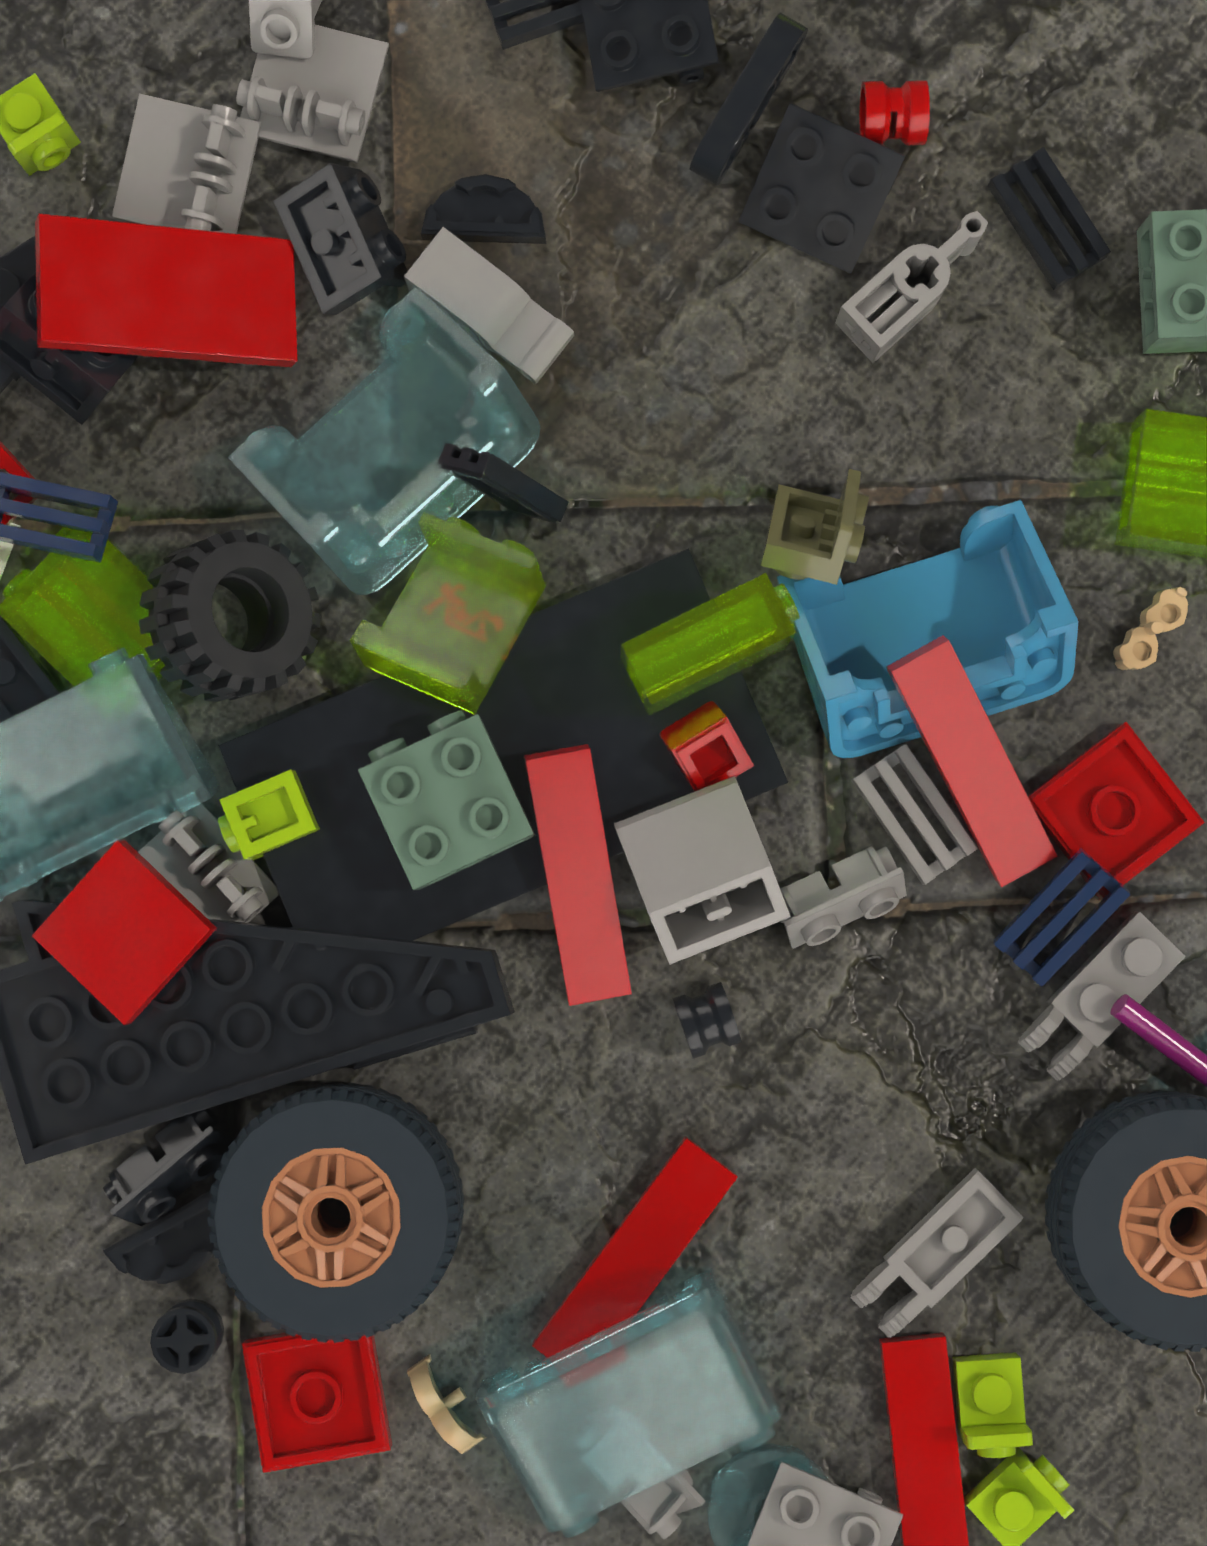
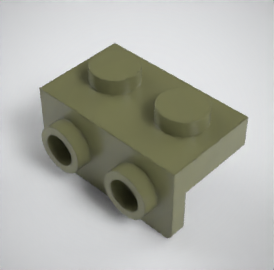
(815, 532)

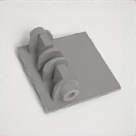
(318, 100)
(186, 166)
(204, 869)
(820, 1513)

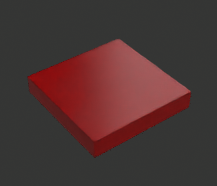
(1115, 807)
(124, 932)
(315, 1399)

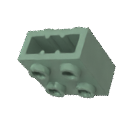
(1173, 281)
(445, 799)

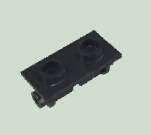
(147, 1187)

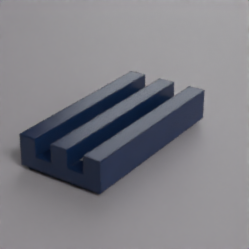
(63, 494)
(1081, 933)

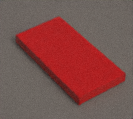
(164, 292)

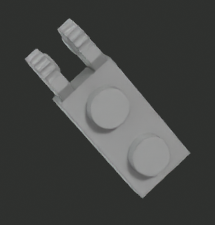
(1126, 963)
(940, 1250)

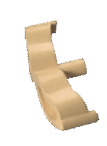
(1140, 643)
(439, 1408)

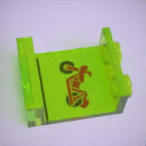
(454, 614)

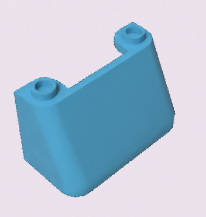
(988, 597)

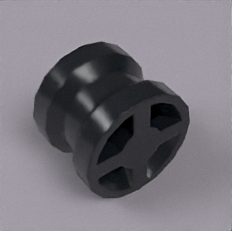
(707, 1020)
(178, 1345)

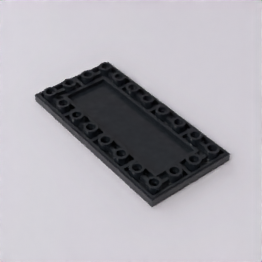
(552, 693)

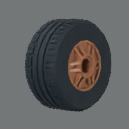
(1114, 1215)
(293, 1255)

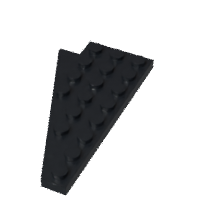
(232, 1022)

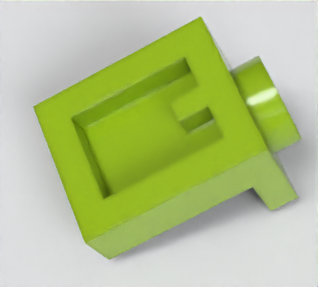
(35, 127)
(266, 816)
(991, 1404)
(1019, 1498)

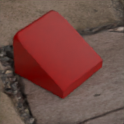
(706, 747)

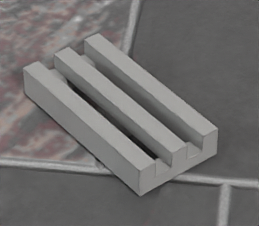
(936, 802)

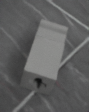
(907, 303)
(489, 305)

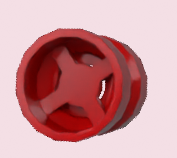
(895, 112)

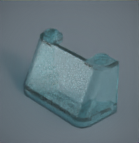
(372, 460)
(93, 769)
(630, 1406)

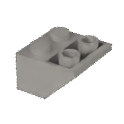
(702, 870)

